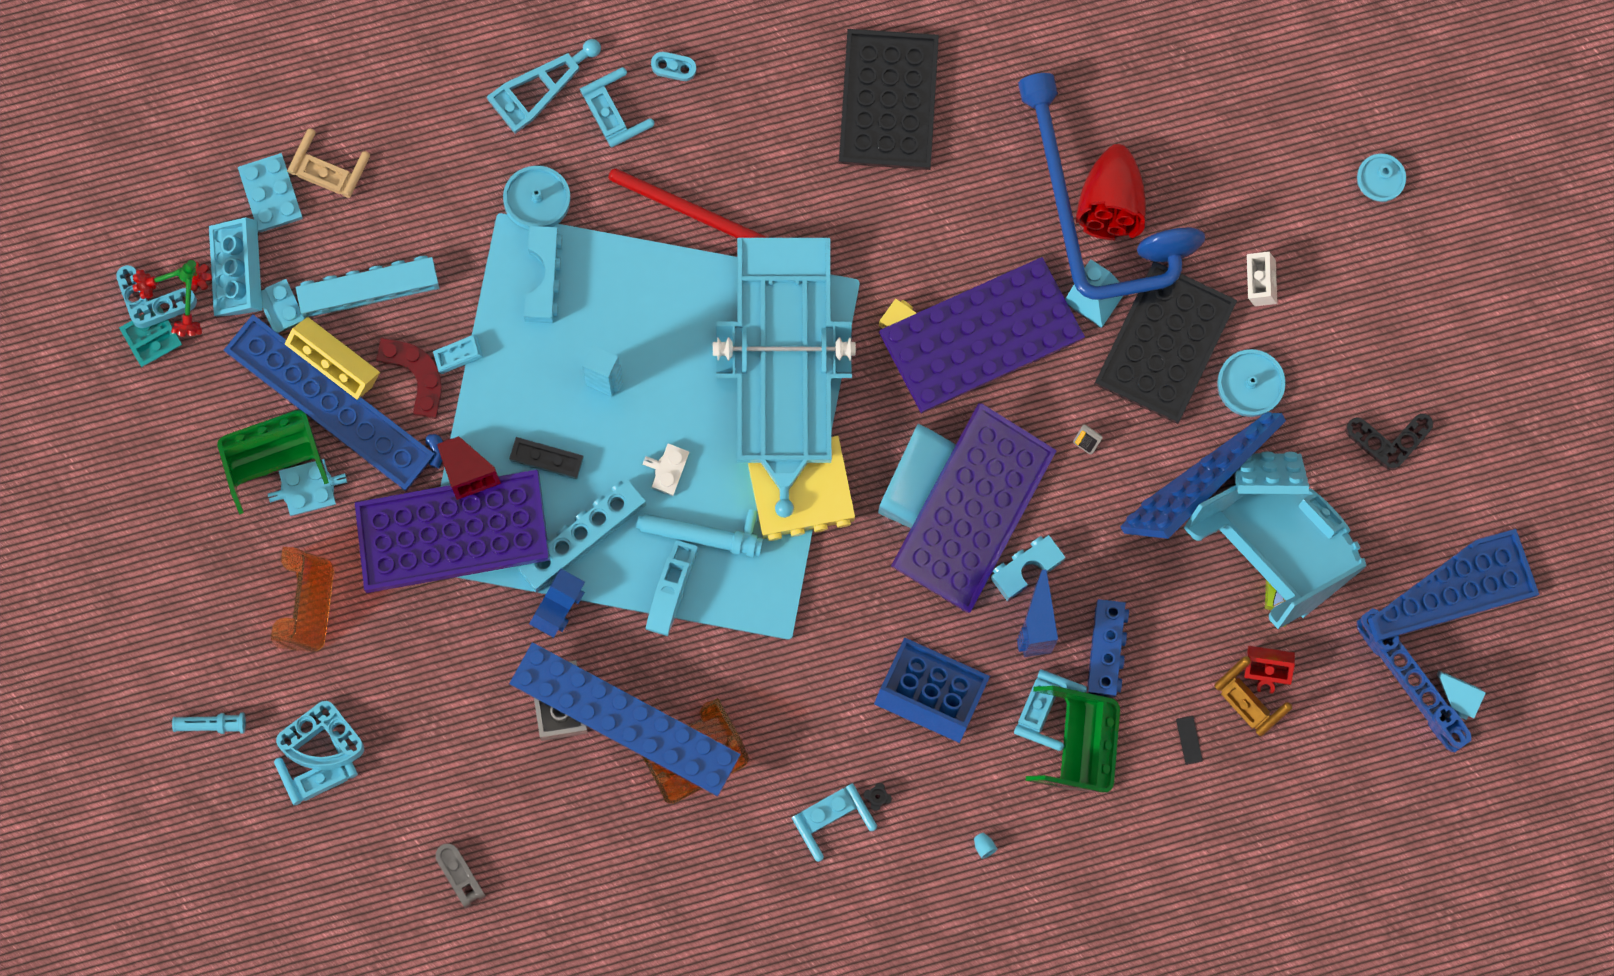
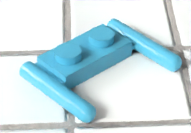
(606, 112)
(1038, 708)
(314, 781)
(828, 811)

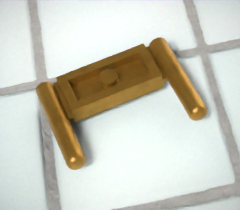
(1246, 703)

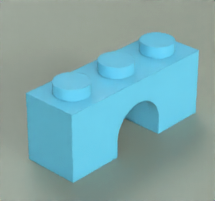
(1043, 554)

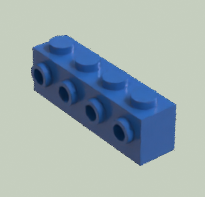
(1106, 648)

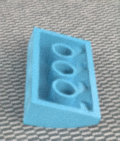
(235, 267)

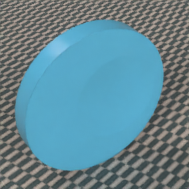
(536, 197)
(1251, 383)

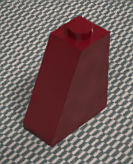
(466, 468)

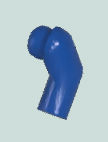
(432, 441)

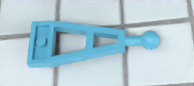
(511, 108)

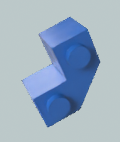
(557, 603)

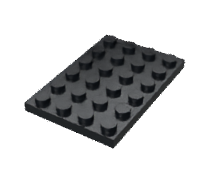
(888, 99)
(1166, 345)

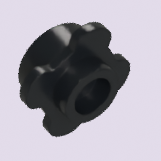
(877, 790)

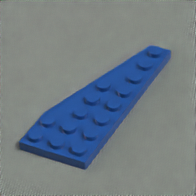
(1176, 502)
(1475, 580)

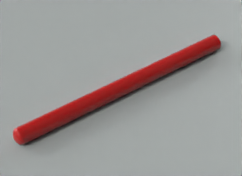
(681, 205)

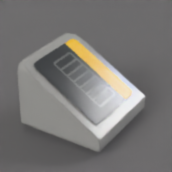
(1087, 439)

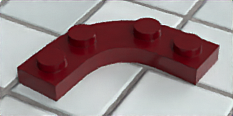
(419, 364)

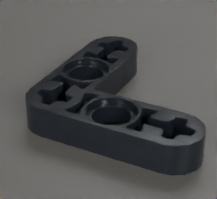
(1386, 446)

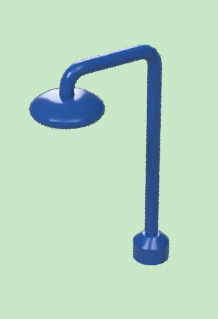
(1165, 246)

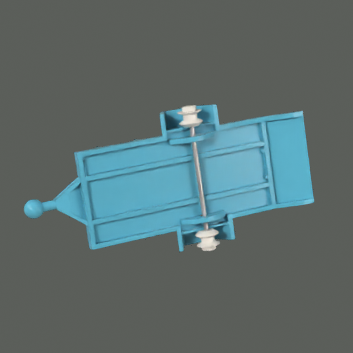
(779, 356)

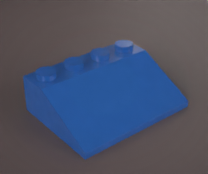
(1039, 629)
(931, 690)

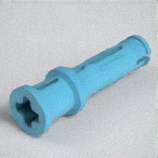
(221, 723)

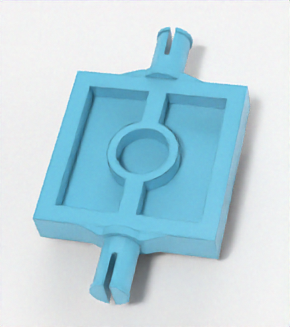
(305, 490)

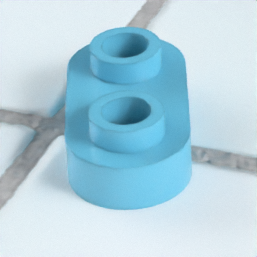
(674, 66)

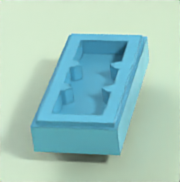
(458, 354)

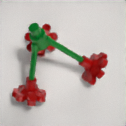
(192, 276)

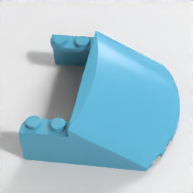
(1289, 539)

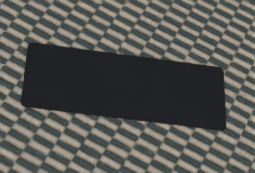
(1189, 740)

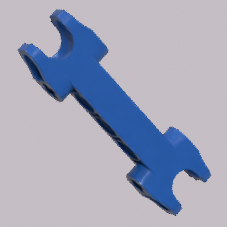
(1433, 712)

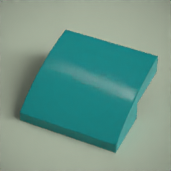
(152, 341)

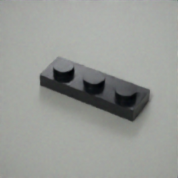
(546, 458)

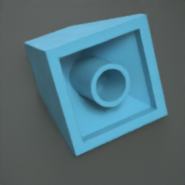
(1095, 310)
(1461, 695)

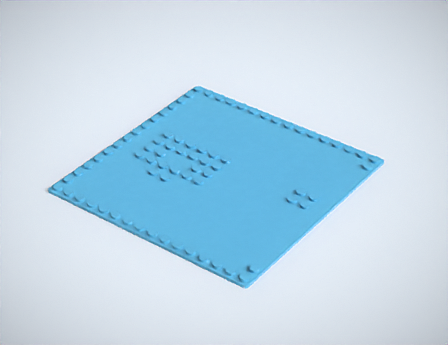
(659, 316)

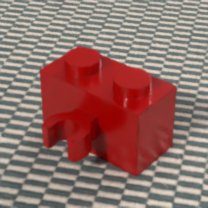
(1269, 666)

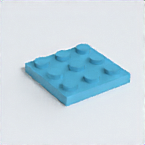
(1272, 474)

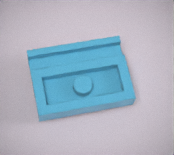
(281, 306)

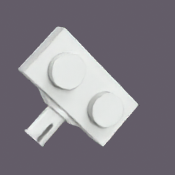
(668, 469)

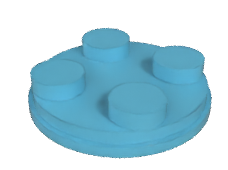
(1381, 177)

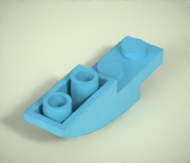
(671, 587)

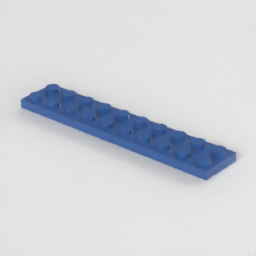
(330, 406)
(625, 719)

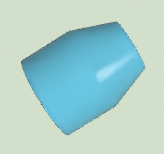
(984, 845)

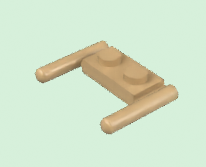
(324, 173)

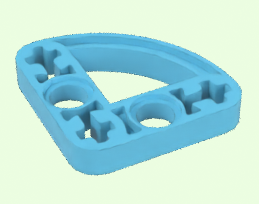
(327, 723)

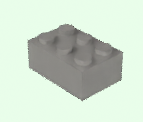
(555, 724)

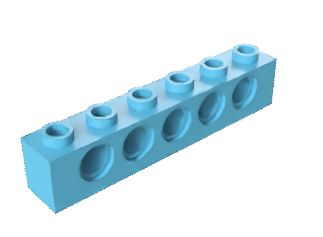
(633, 503)

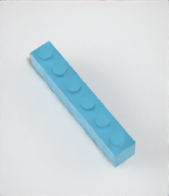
(367, 287)

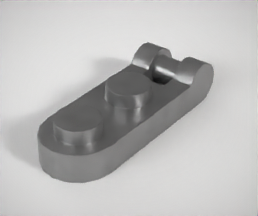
(458, 874)

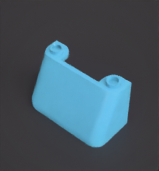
(915, 475)

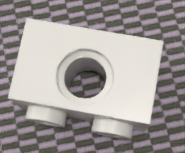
(1262, 279)

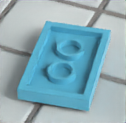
(270, 192)

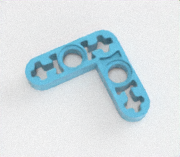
(144, 305)

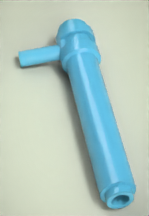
(736, 542)

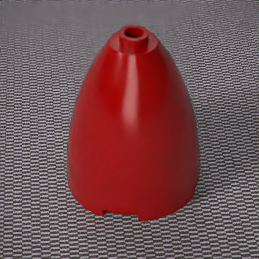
(1114, 193)

